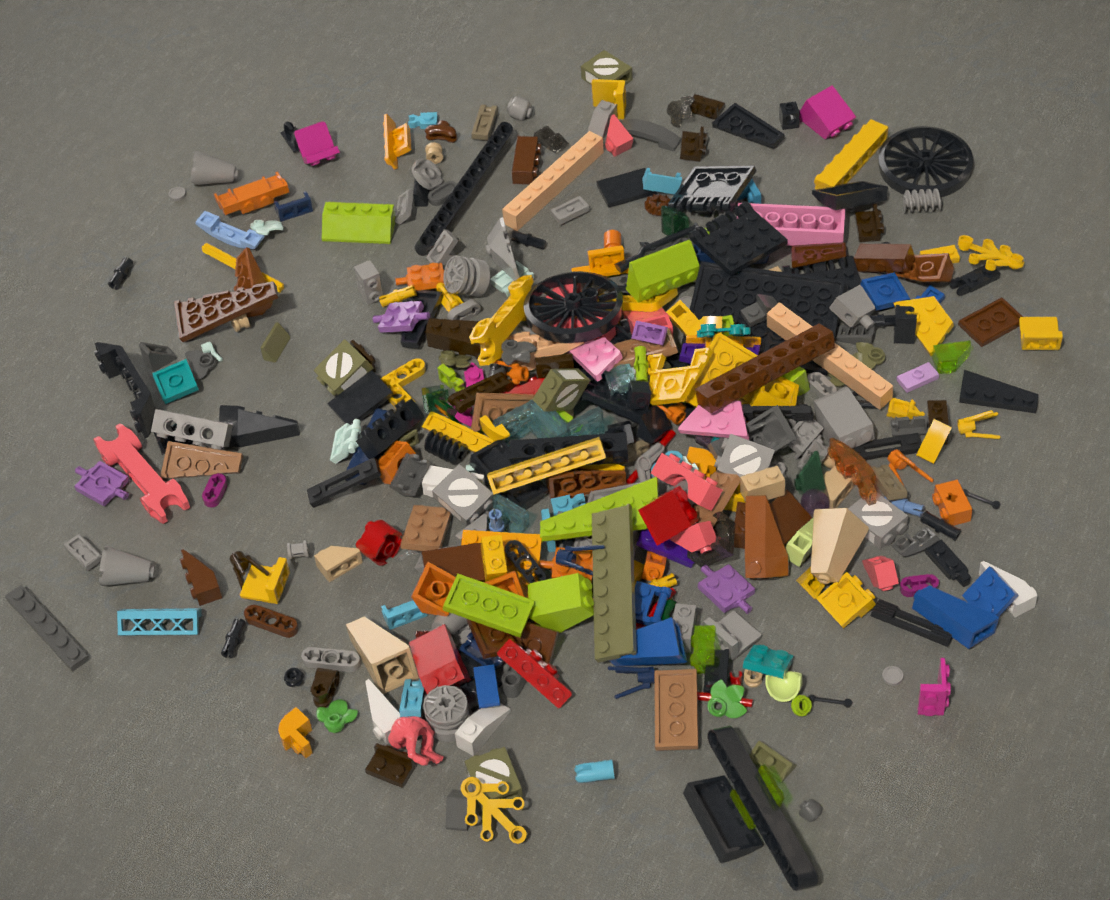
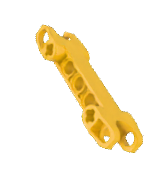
(495, 330)

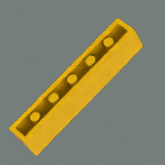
(853, 155)
(546, 465)

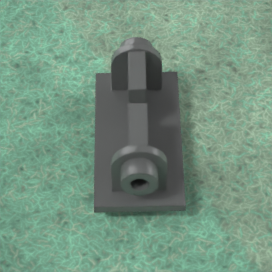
(906, 426)

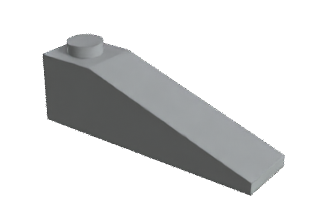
(501, 249)

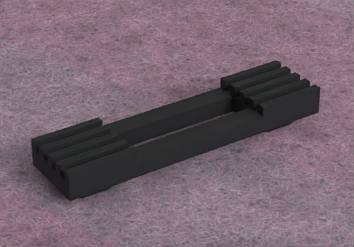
(801, 412)
(909, 445)
(368, 471)
(886, 611)

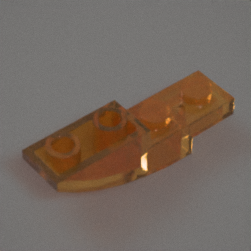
(854, 466)

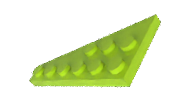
(578, 521)

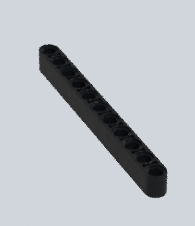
(463, 188)

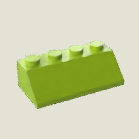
(358, 222)
(662, 271)

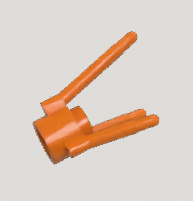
(517, 373)
(674, 413)
(899, 461)

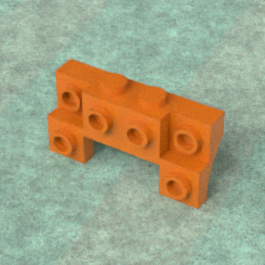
(252, 195)

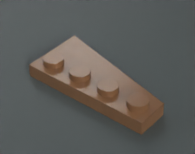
(496, 405)
(196, 461)

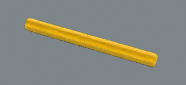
(231, 261)

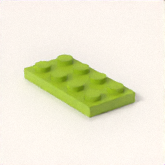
(488, 605)

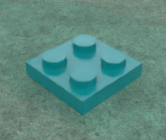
(175, 381)
(768, 661)

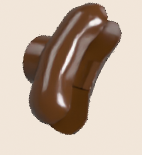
(441, 131)

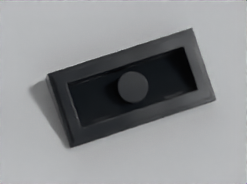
(420, 195)

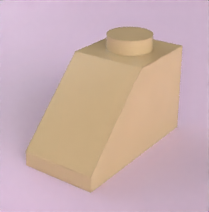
(836, 487)
(337, 561)

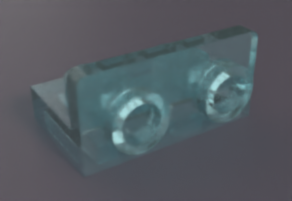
(514, 517)

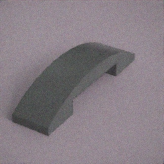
(652, 131)

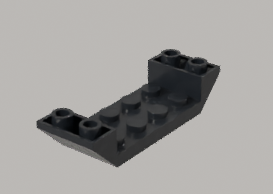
(116, 362)
(652, 422)

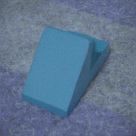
(752, 193)

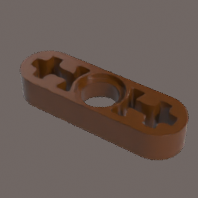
(276, 627)

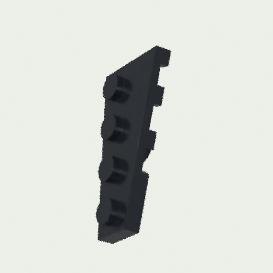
(746, 125)
(431, 302)
(996, 394)

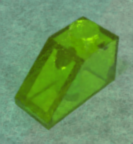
(950, 356)

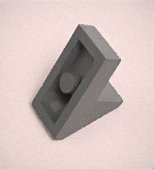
(758, 311)

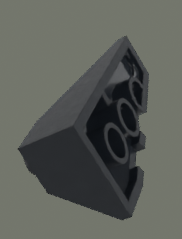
(256, 428)

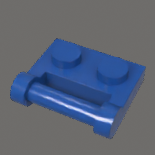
(643, 599)

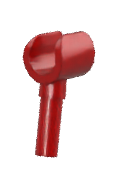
(736, 680)

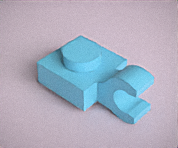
(565, 503)

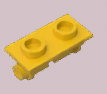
(449, 300)

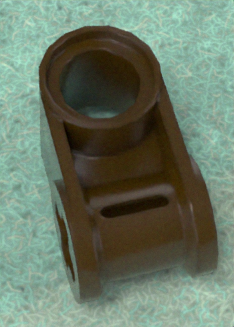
(324, 686)

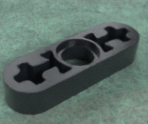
(524, 556)

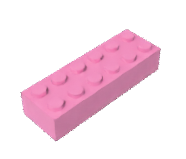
(804, 223)

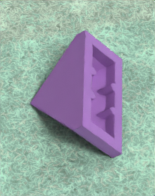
(649, 332)

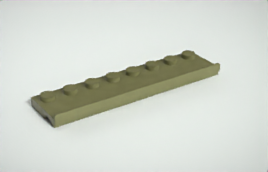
(613, 584)

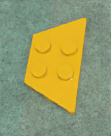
(931, 321)

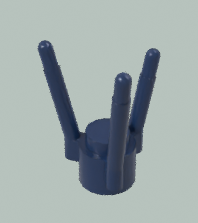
(568, 559)
(645, 675)

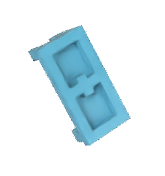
(661, 183)
(401, 614)

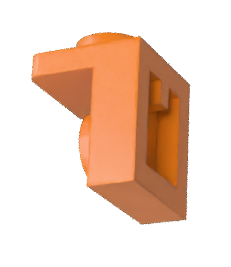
(653, 566)

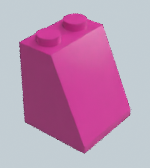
(827, 113)

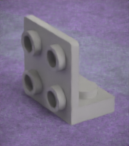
(734, 634)

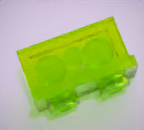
(704, 647)

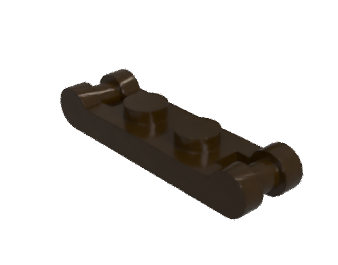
(494, 384)

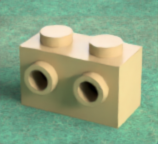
(764, 482)

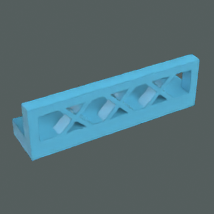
(153, 614)

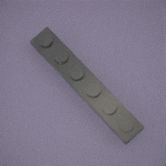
(47, 628)

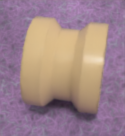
(434, 152)
(240, 322)

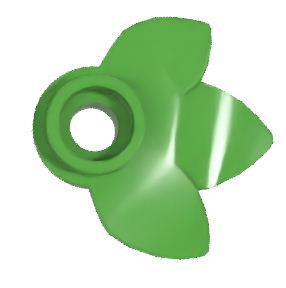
(729, 698)
(336, 715)

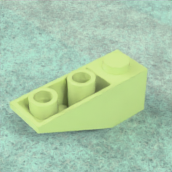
(801, 544)

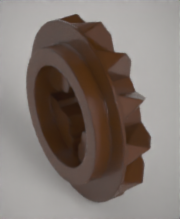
(650, 204)

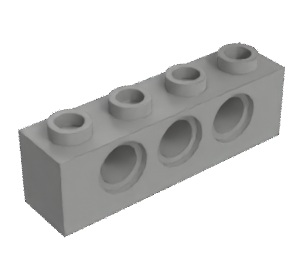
(162, 426)

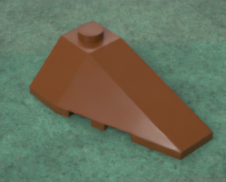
(929, 268)
(248, 276)
(583, 481)
(763, 542)

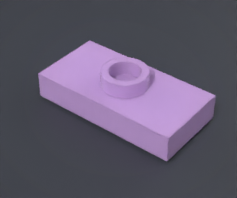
(917, 377)

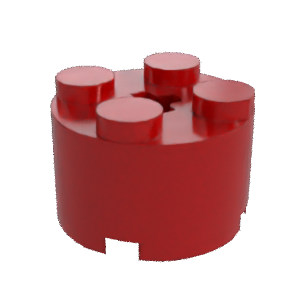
(379, 542)

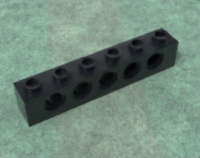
(613, 443)

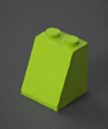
(561, 601)

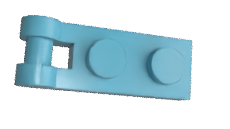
(412, 698)

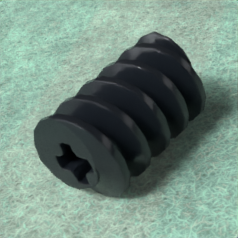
(444, 447)

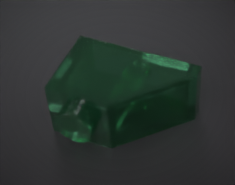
(673, 220)
(430, 394)
(810, 474)

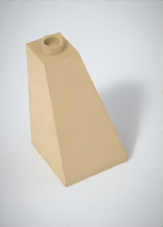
(834, 542)
(383, 654)

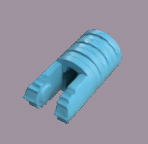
(594, 771)

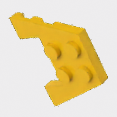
(675, 383)

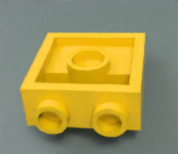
(847, 599)

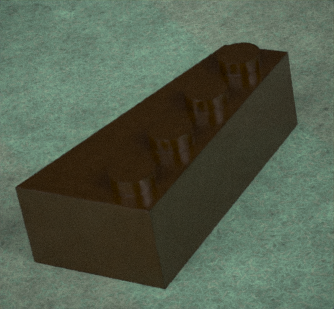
(452, 335)

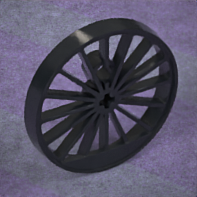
(917, 161)
(581, 304)

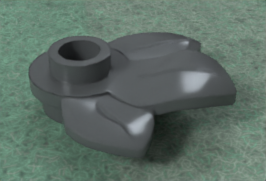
(517, 351)
(198, 364)

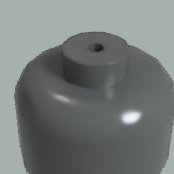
(810, 810)

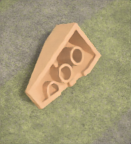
(544, 347)

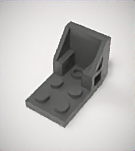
(766, 429)

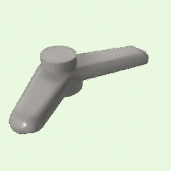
(645, 461)

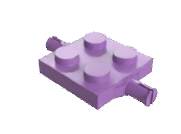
(401, 316)
(101, 483)
(726, 588)

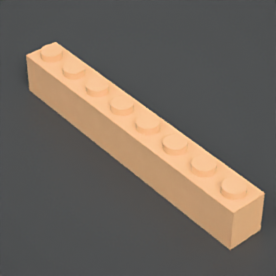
(553, 181)
(836, 361)

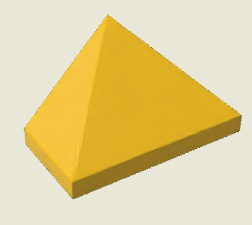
(810, 583)

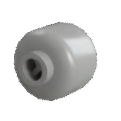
(519, 108)

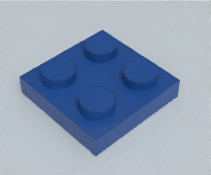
(884, 290)
(991, 592)

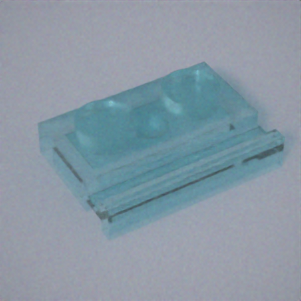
(619, 378)

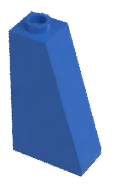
(961, 619)
(656, 645)

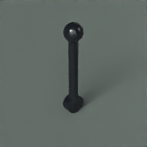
(996, 504)
(847, 702)

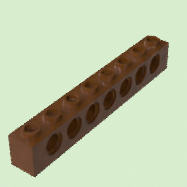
(764, 368)

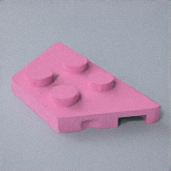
(596, 356)
(717, 424)

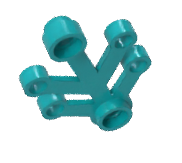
(710, 330)

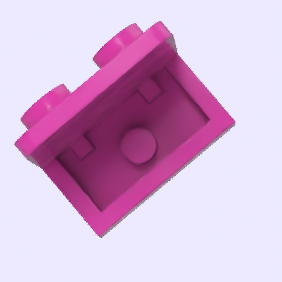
(315, 143)
(935, 697)

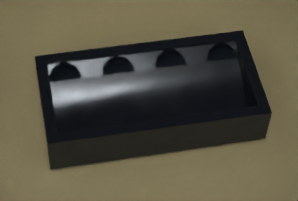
(851, 194)
(498, 456)
(721, 819)

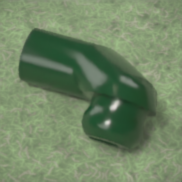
(669, 606)

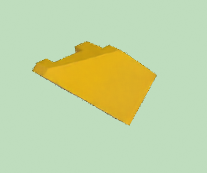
(706, 320)
(900, 408)
(494, 433)

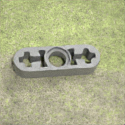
(323, 654)

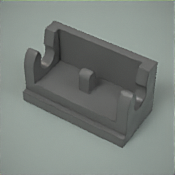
(409, 475)

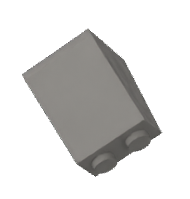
(843, 418)

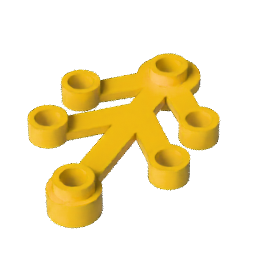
(990, 252)
(491, 806)

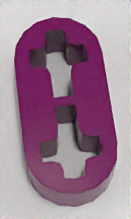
(211, 489)
(916, 583)

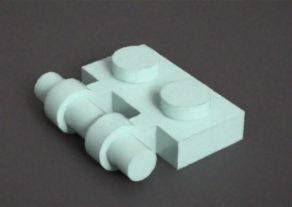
(345, 441)

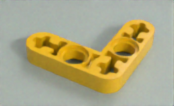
(648, 305)
(413, 370)

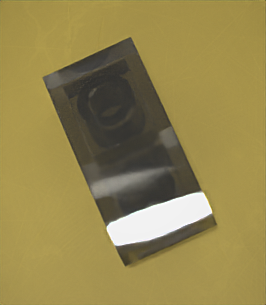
(550, 140)

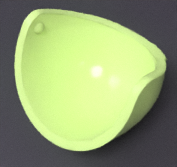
(786, 688)

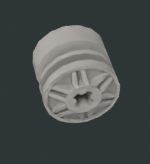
(466, 276)
(445, 711)

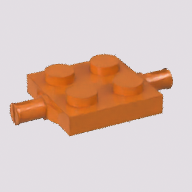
(423, 276)
(583, 558)

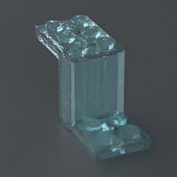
(532, 419)

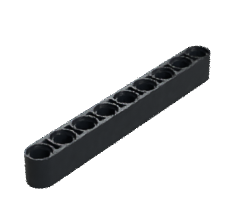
(762, 808)

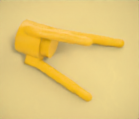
(967, 425)

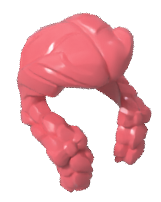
(405, 733)

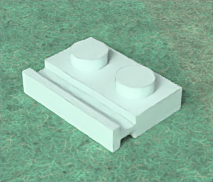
(502, 280)

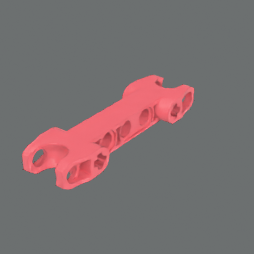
(157, 492)

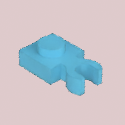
(423, 120)

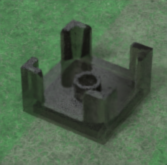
(722, 547)

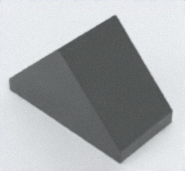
(156, 355)
(456, 811)

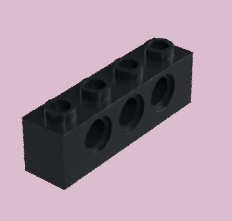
(390, 428)

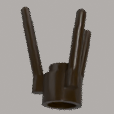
(240, 563)

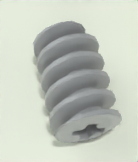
(921, 199)

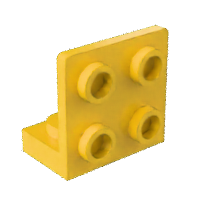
(610, 91)
(1040, 333)
(263, 587)

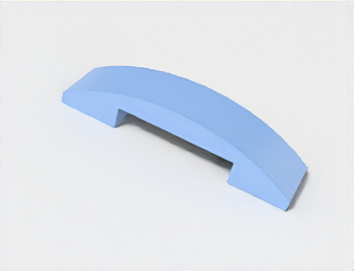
(228, 234)

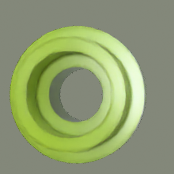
(806, 705)

